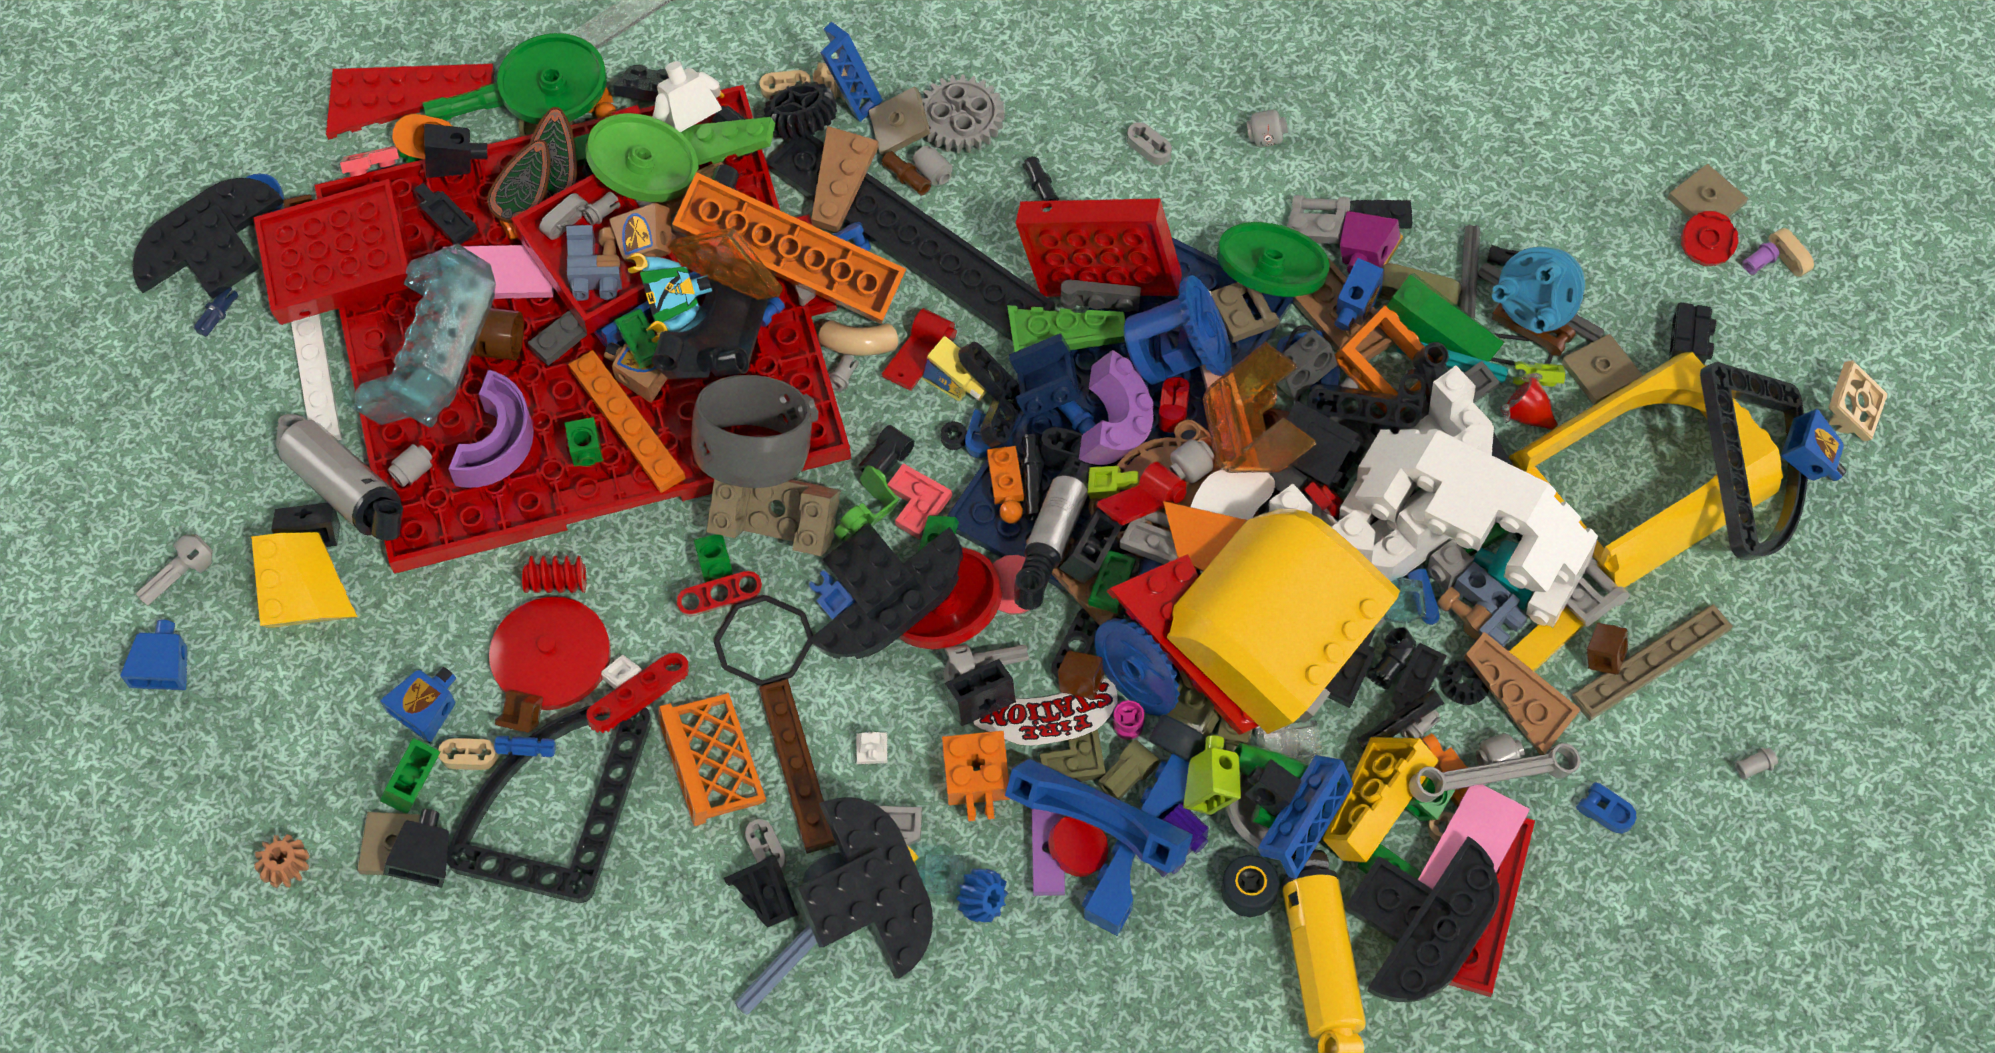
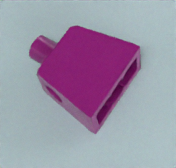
(1368, 238)

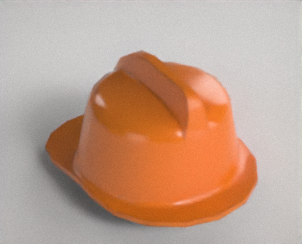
(409, 134)

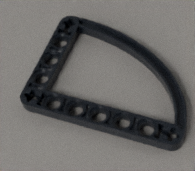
(1720, 386)
(597, 815)

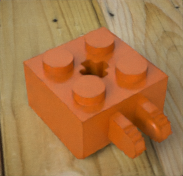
(970, 786)

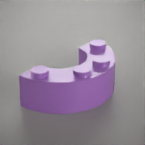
(1127, 407)
(507, 444)

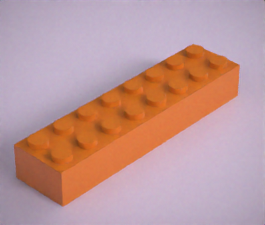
(794, 248)

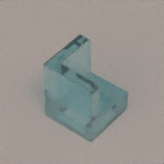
(1409, 604)

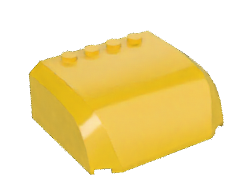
(1280, 613)

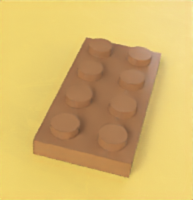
(1321, 310)

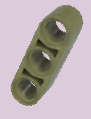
(1395, 276)

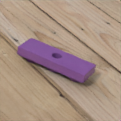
(1047, 875)

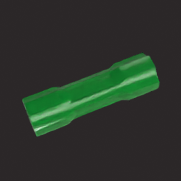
(446, 108)

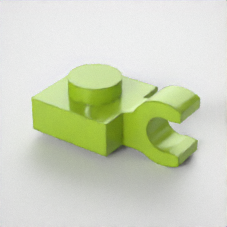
(1550, 373)
(1109, 480)

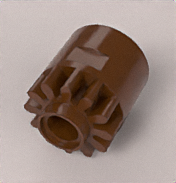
(501, 335)

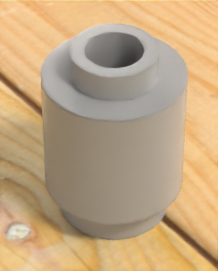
(932, 165)
(410, 465)

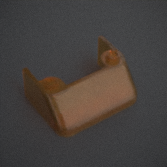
(1236, 419)

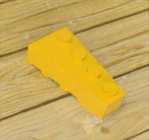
(1377, 795)

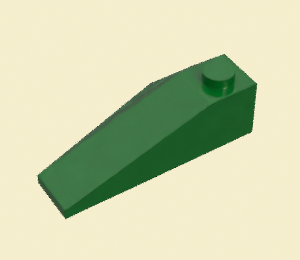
(1442, 321)

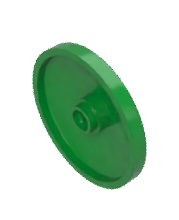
(549, 74)
(1273, 259)

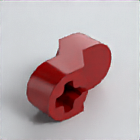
(1173, 403)

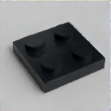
(640, 83)

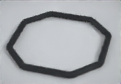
(749, 677)

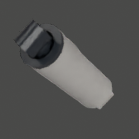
(339, 477)

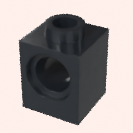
(1272, 787)

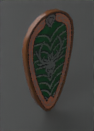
(558, 135)
(521, 182)

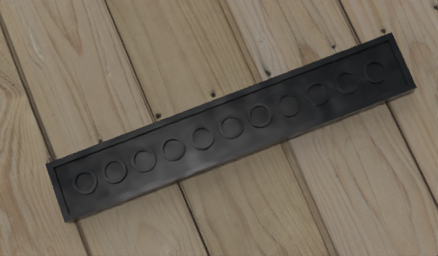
(917, 240)

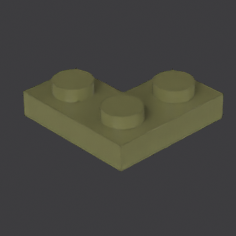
(1081, 761)

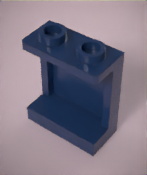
(1045, 376)

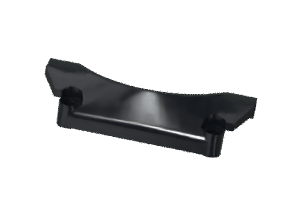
(720, 334)

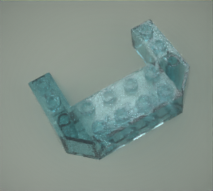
(439, 341)

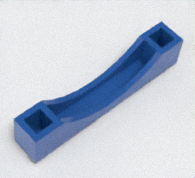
(1146, 835)
(1113, 899)

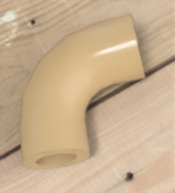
(858, 340)

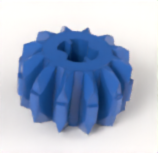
(982, 895)

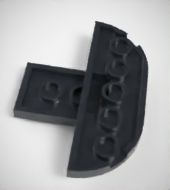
(205, 236)
(886, 591)
(871, 887)
(1431, 926)

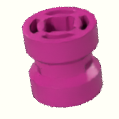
(1128, 713)

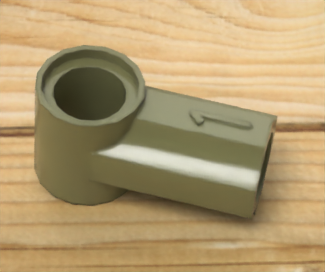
(1134, 764)

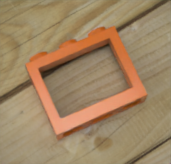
(1360, 369)

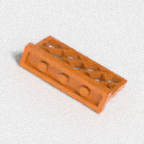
(685, 765)

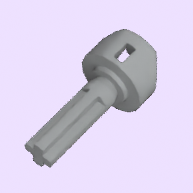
(177, 567)
(963, 661)

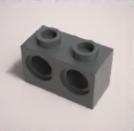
(1313, 360)

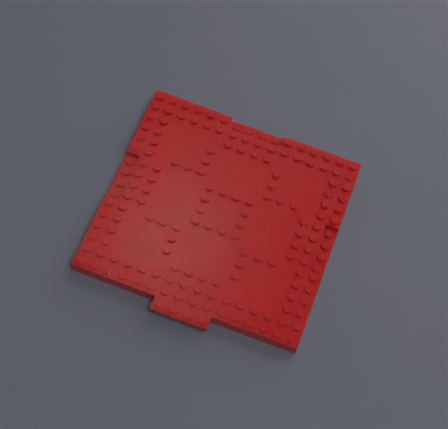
(546, 488)

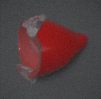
(1530, 404)

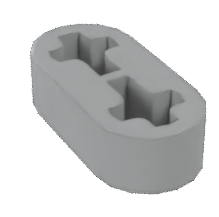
(1147, 146)
(563, 215)
(772, 843)

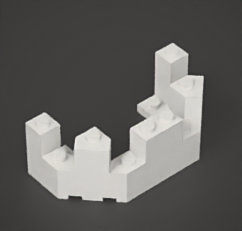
(1469, 499)
(1407, 542)

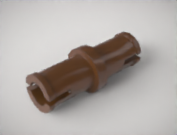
(906, 173)

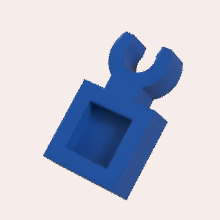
(833, 597)

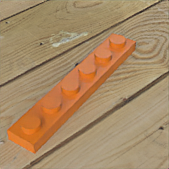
(627, 421)

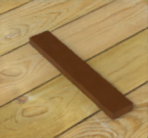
(796, 765)

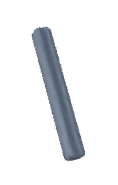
(776, 971)

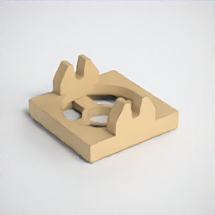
(1852, 382)

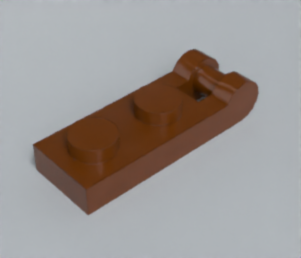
(1553, 344)

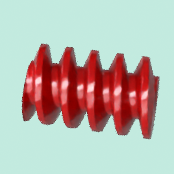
(554, 575)

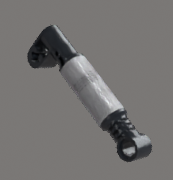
(1057, 516)

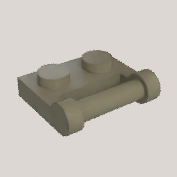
(1237, 315)

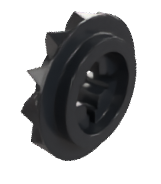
(1461, 692)

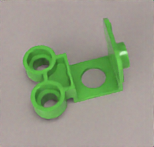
(860, 515)

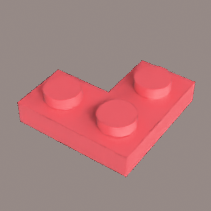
(359, 163)
(923, 496)

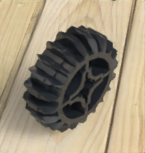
(801, 110)

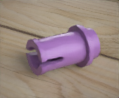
(1766, 254)

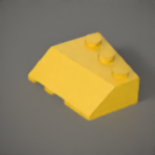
(297, 581)

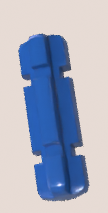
(525, 746)

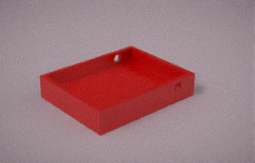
(1100, 243)
(333, 251)
(552, 256)

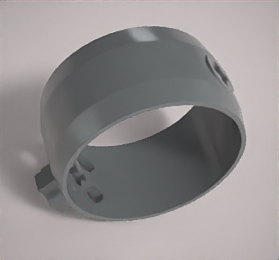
(754, 402)

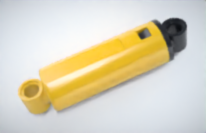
(1324, 957)

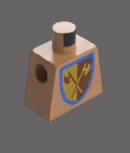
(643, 231)
(642, 381)

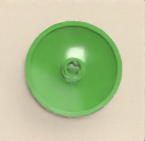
(641, 157)

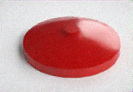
(965, 610)
(550, 651)

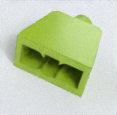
(1212, 778)

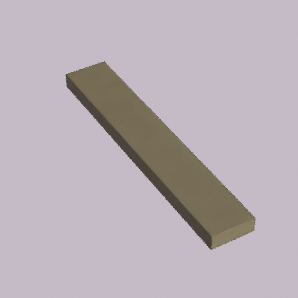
(1652, 662)

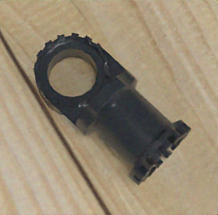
(1392, 657)

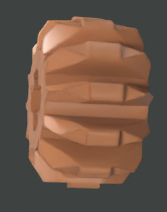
(293, 856)

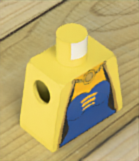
(947, 373)

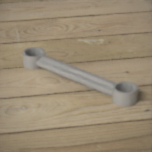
(1495, 772)

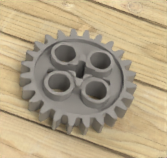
(958, 120)

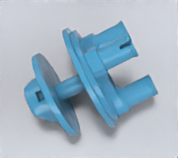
(1541, 288)

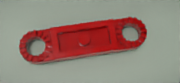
(637, 692)

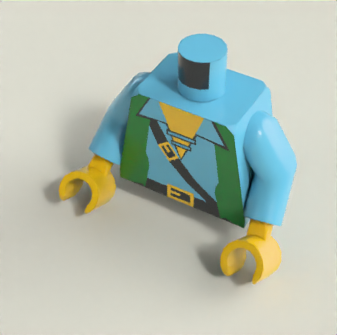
(669, 292)

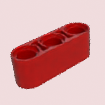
(730, 583)

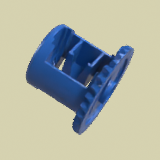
(1200, 338)
(1137, 666)

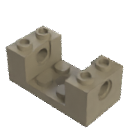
(806, 521)

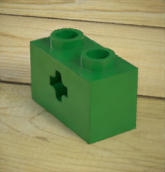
(410, 776)

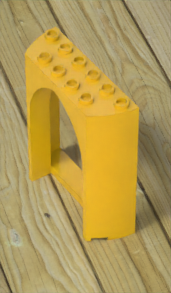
(1694, 515)

